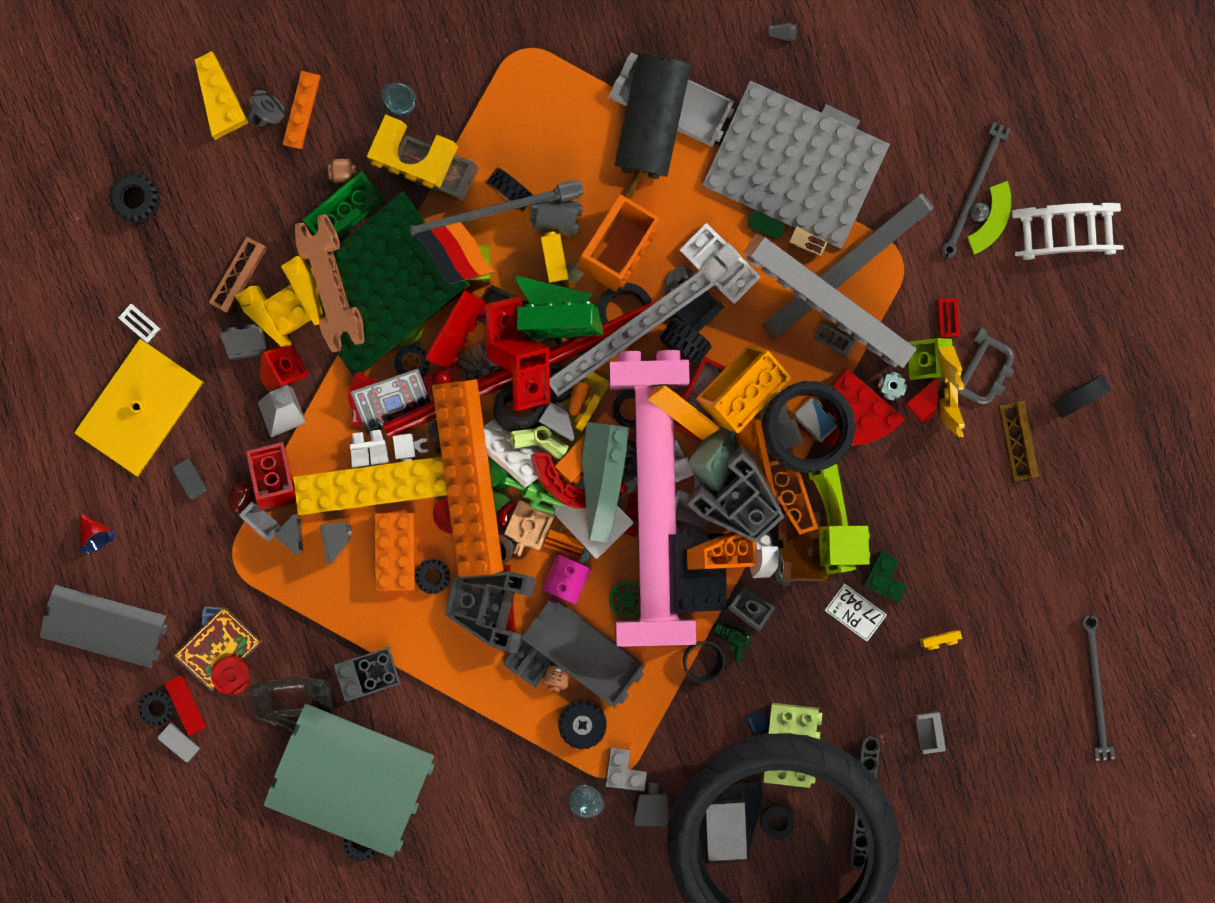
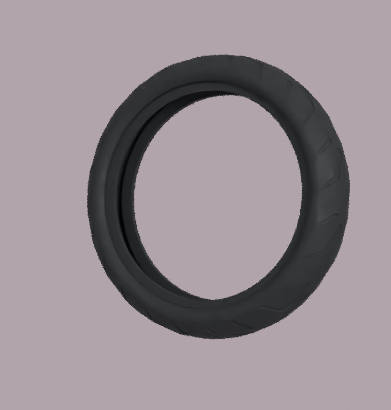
(784, 753)

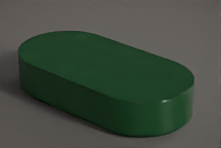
(766, 225)

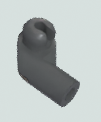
(470, 369)

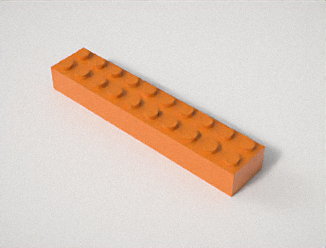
(467, 478)

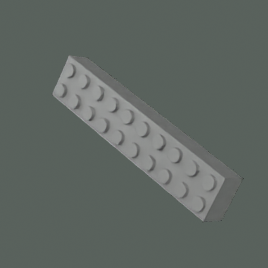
(825, 298)

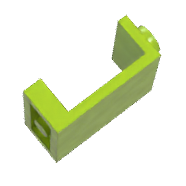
(844, 545)

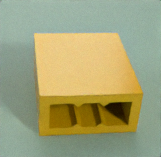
(554, 258)

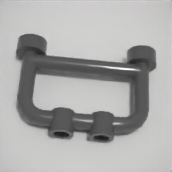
(1005, 371)

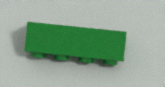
(559, 320)

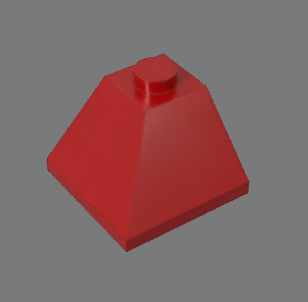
(281, 368)

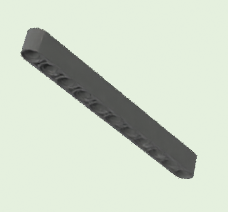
(853, 261)

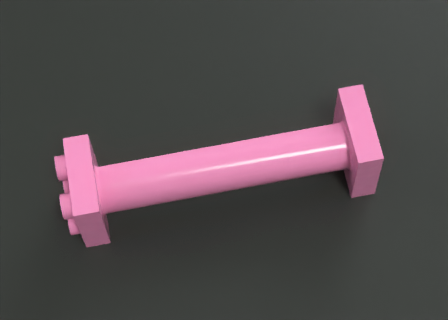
(655, 497)

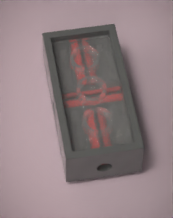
(458, 177)

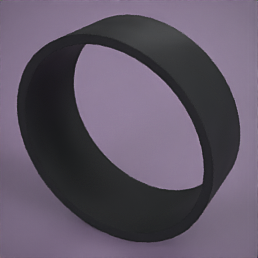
(718, 668)

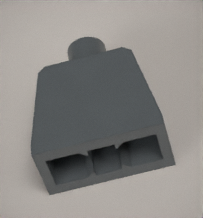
(652, 807)

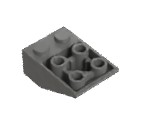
(245, 343)
(366, 674)

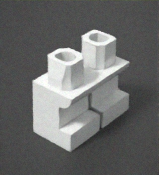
(360, 450)

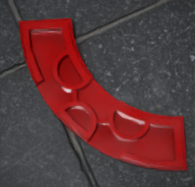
(554, 484)

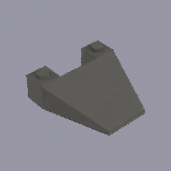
(744, 503)
(484, 604)

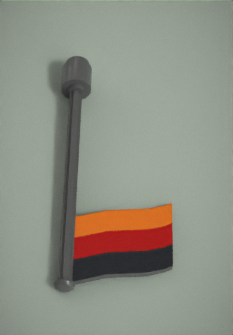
(456, 250)

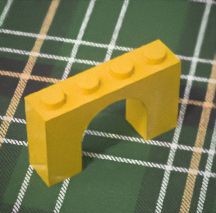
(429, 171)

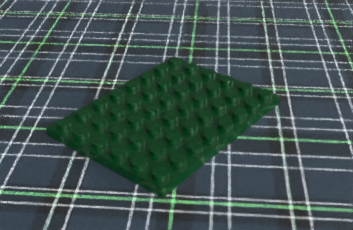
(389, 282)

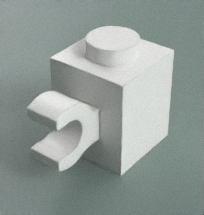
(405, 447)

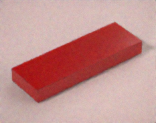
(185, 705)

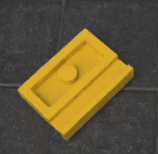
(933, 642)

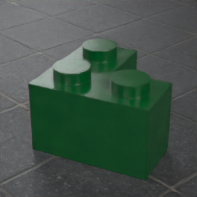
(880, 578)

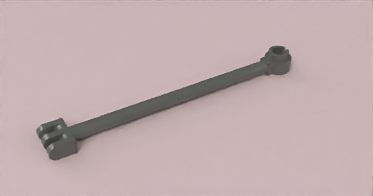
(997, 136)
(1103, 748)

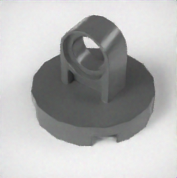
(266, 108)

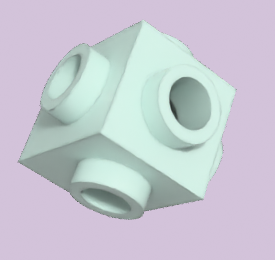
(887, 391)

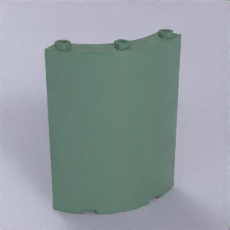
(349, 780)

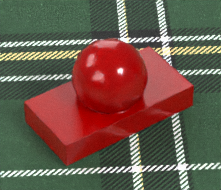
(444, 376)

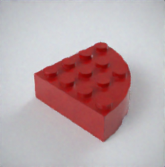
(872, 414)

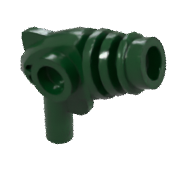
(735, 637)

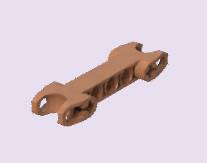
(320, 253)

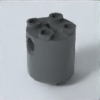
(556, 217)

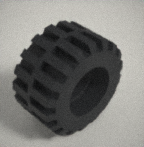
(120, 190)
(686, 340)

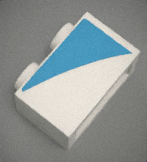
(815, 419)

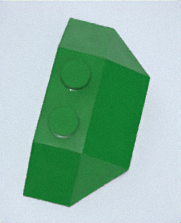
(541, 293)

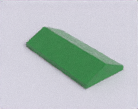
(347, 205)

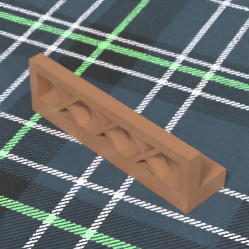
(243, 278)

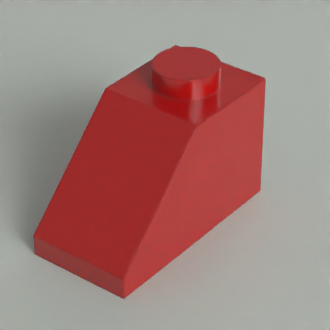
(924, 402)

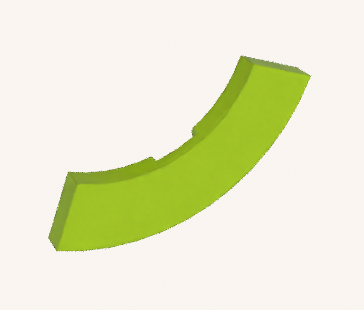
(996, 221)

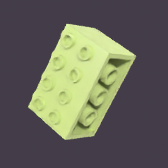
(793, 720)

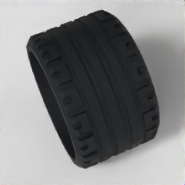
(840, 406)

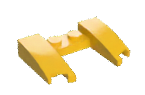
(951, 372)

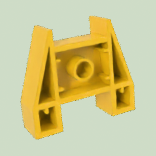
(287, 308)

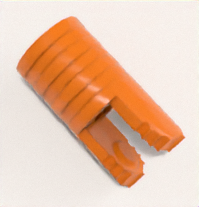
(578, 397)

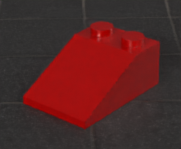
(271, 476)

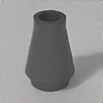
(783, 31)

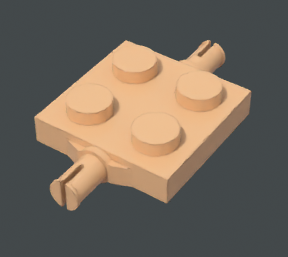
(528, 527)

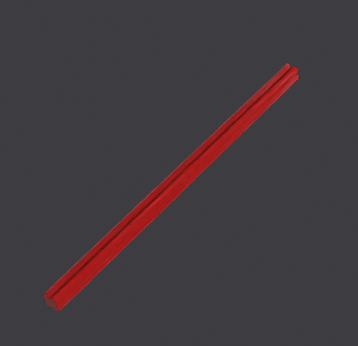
(505, 377)

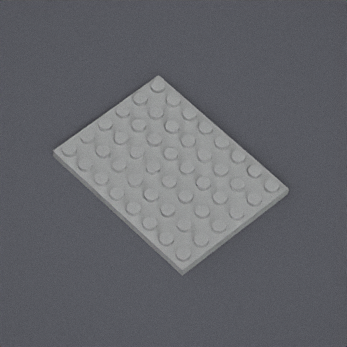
(795, 164)

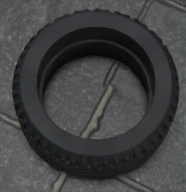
(510, 422)

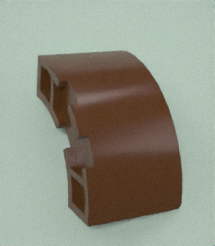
(799, 553)

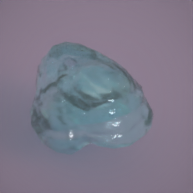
(402, 102)
(586, 801)

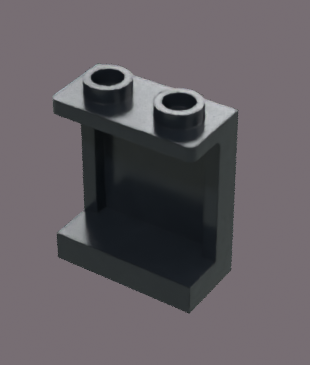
(700, 310)

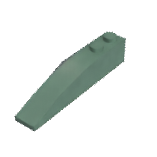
(603, 470)

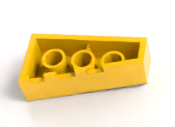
(219, 99)

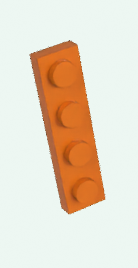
(301, 110)

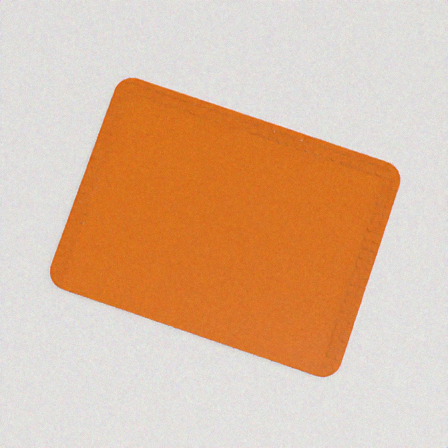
(545, 128)

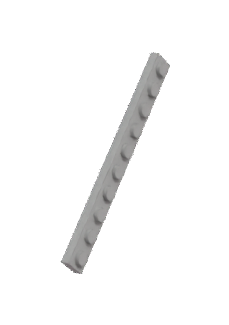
(631, 331)

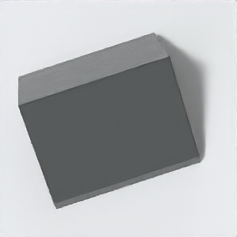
(291, 534)
(751, 608)

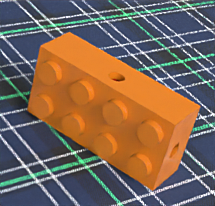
(395, 551)

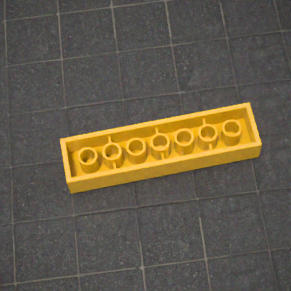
(370, 486)

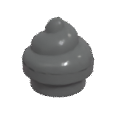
(979, 212)

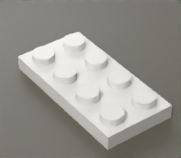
(514, 461)

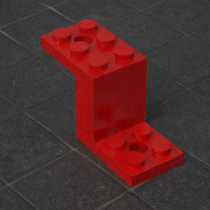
(517, 354)

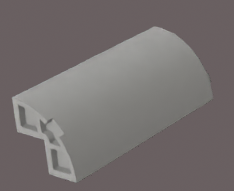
(702, 108)

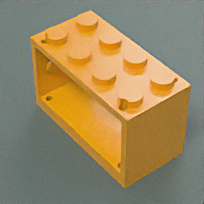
(743, 388)

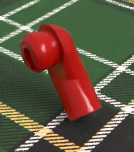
(503, 515)

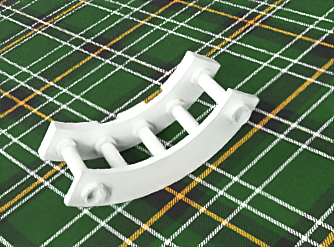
(1069, 212)

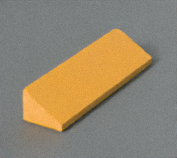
(682, 412)

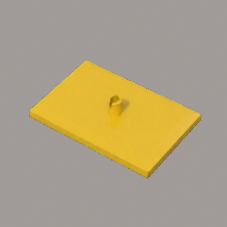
(159, 389)

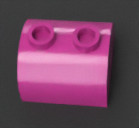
(566, 579)

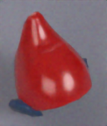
(93, 535)

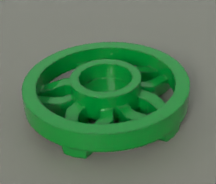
(626, 599)

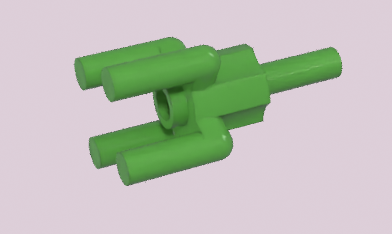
(537, 493)

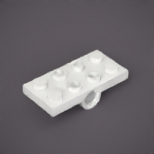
(722, 262)

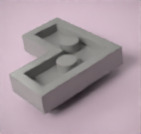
(619, 774)

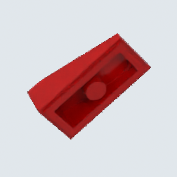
(632, 512)

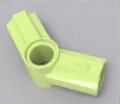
(529, 438)

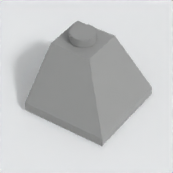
(281, 411)
(558, 420)

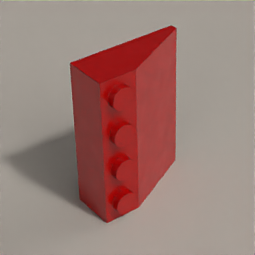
(456, 329)

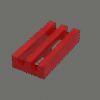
(948, 320)

